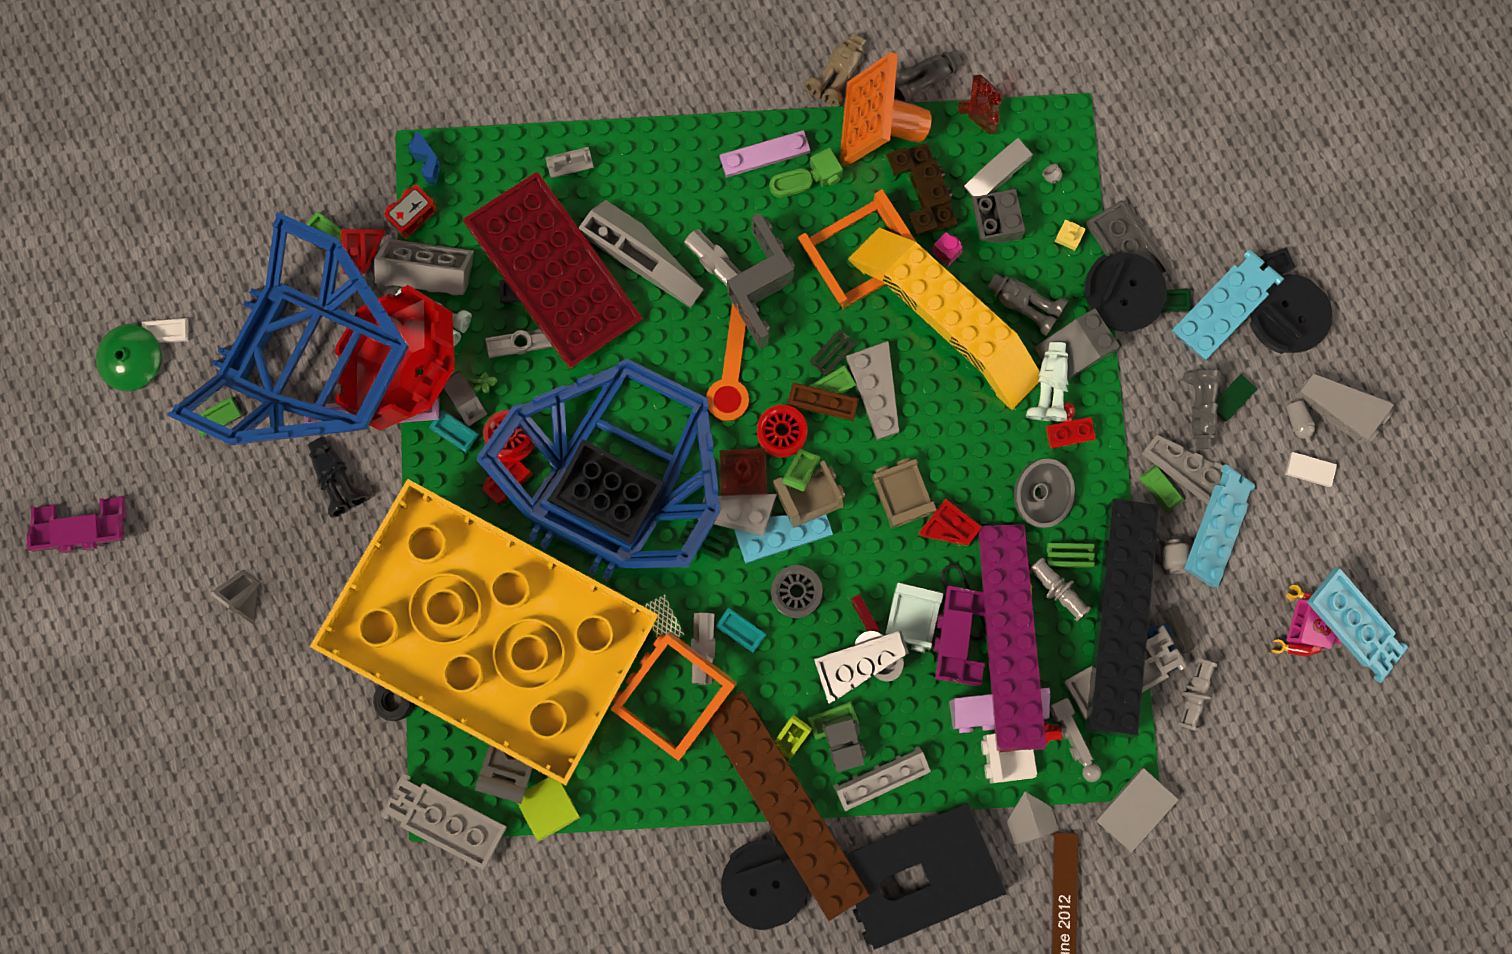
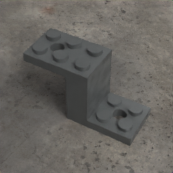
(761, 280)

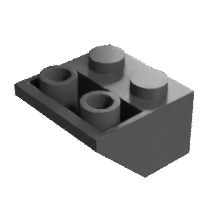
(998, 216)

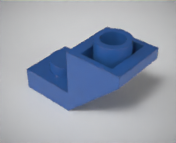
(422, 152)

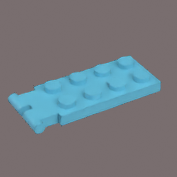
(1226, 306)
(1219, 527)
(1357, 624)

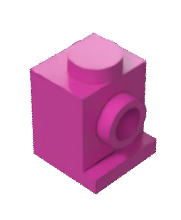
(947, 249)

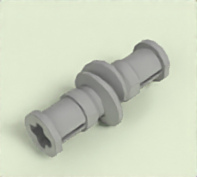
(1060, 589)
(1198, 693)

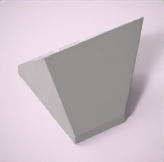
(239, 595)
(1031, 819)

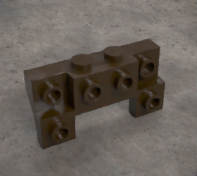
(929, 187)

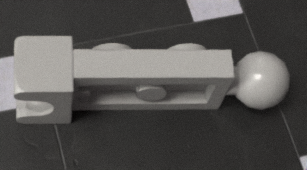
(1063, 712)

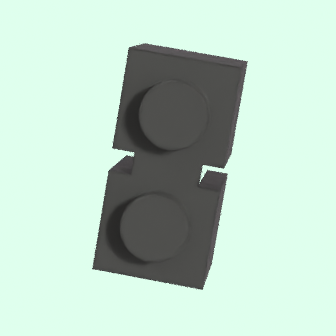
(843, 742)

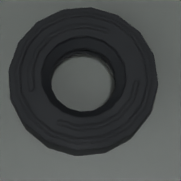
(385, 711)

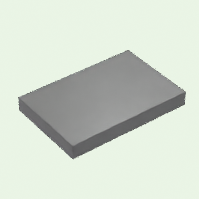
(1136, 809)

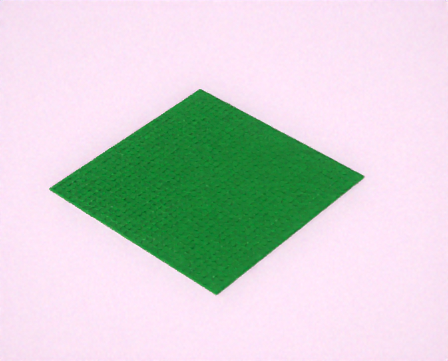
(947, 415)

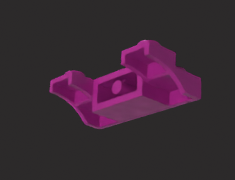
(82, 532)
(955, 635)

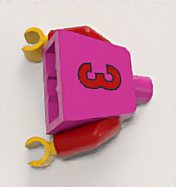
(1307, 631)

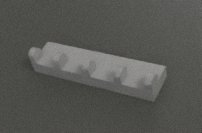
(882, 779)

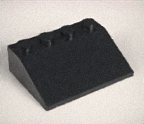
(608, 491)

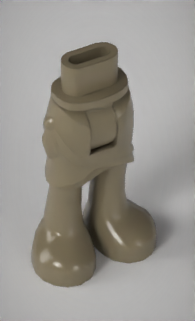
(842, 62)

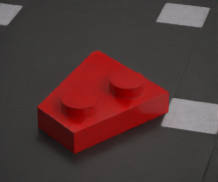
(361, 246)

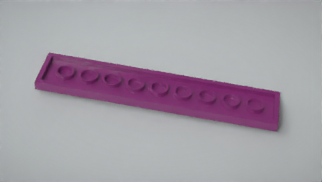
(1011, 639)

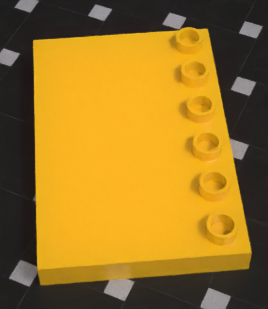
(485, 631)

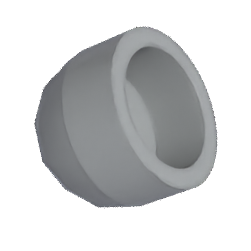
(1052, 173)

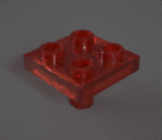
(983, 104)
(743, 472)

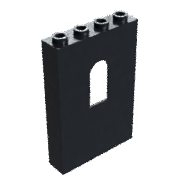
(955, 866)

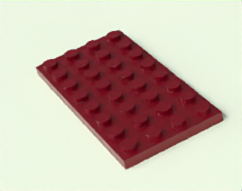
(552, 269)

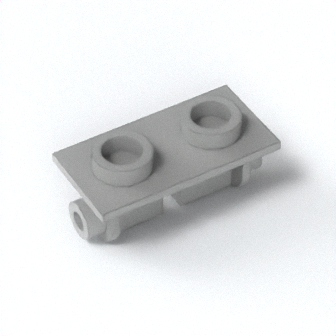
(569, 162)

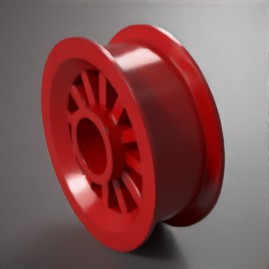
(774, 412)
(516, 448)

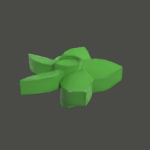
(483, 383)

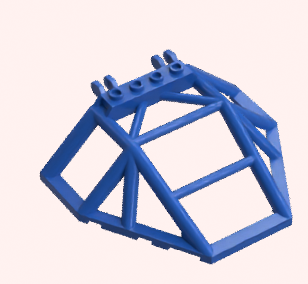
(265, 319)
(579, 532)

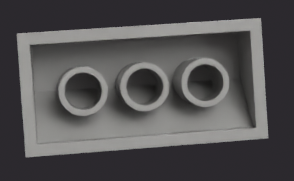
(423, 266)

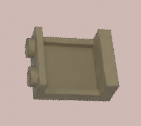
(903, 493)
(817, 499)

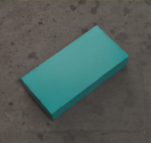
(454, 431)
(740, 630)

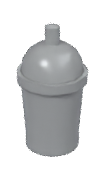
(1301, 419)

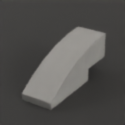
(999, 169)

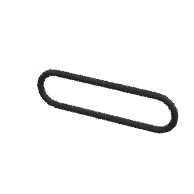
(968, 587)

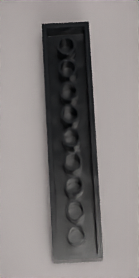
(1122, 619)

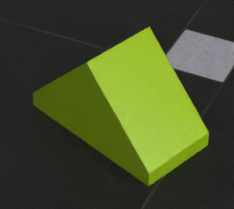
(792, 736)

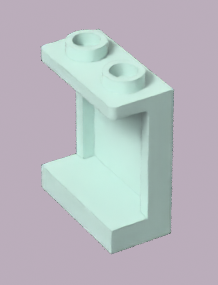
(915, 614)

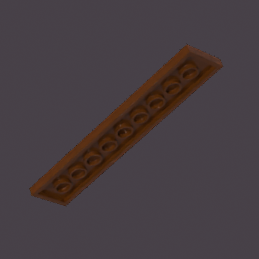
(787, 806)

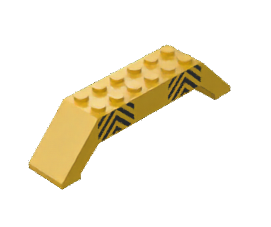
(951, 312)

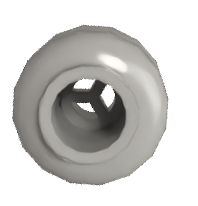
(1175, 556)

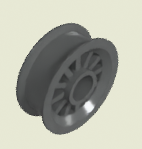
(807, 574)

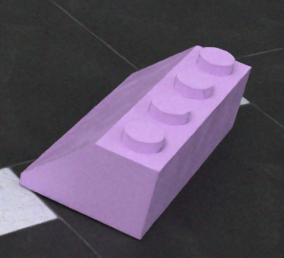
(978, 711)

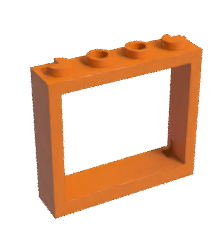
(647, 662)

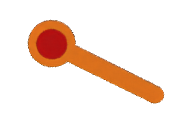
(728, 397)

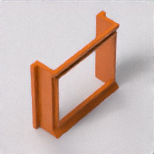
(892, 220)

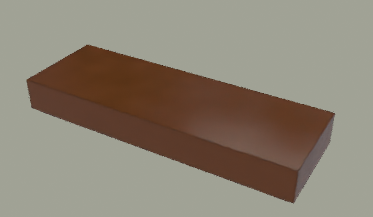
(822, 401)

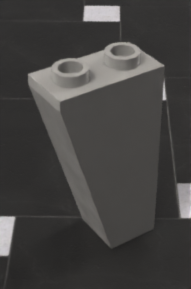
(1345, 407)

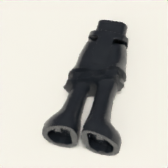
(329, 469)

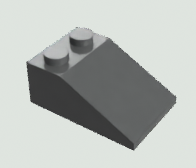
(1086, 342)

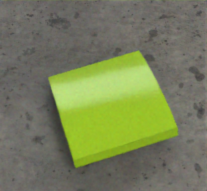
(547, 808)

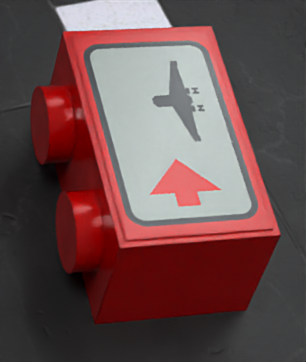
(410, 211)

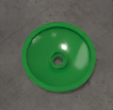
(139, 362)

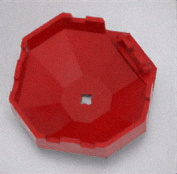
(429, 334)

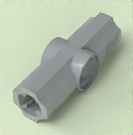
(711, 256)
(505, 344)
(703, 644)

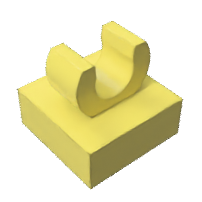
(1070, 235)

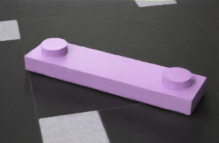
(764, 154)

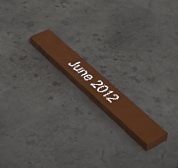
(1064, 893)

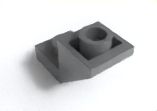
(464, 398)

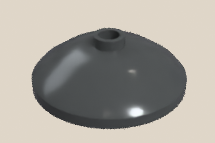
(1053, 495)

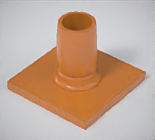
(875, 115)

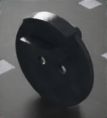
(1109, 284)
(1279, 326)
(756, 867)

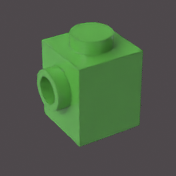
(826, 168)

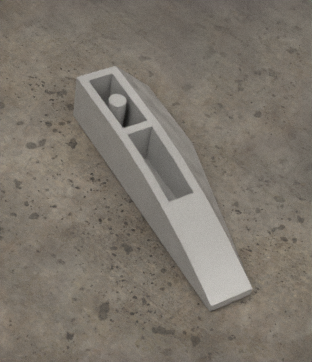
(638, 250)

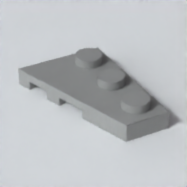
(746, 512)

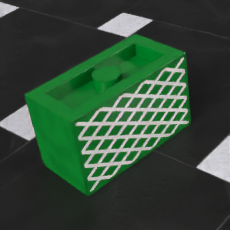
(666, 618)

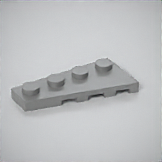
(874, 382)
(1185, 467)

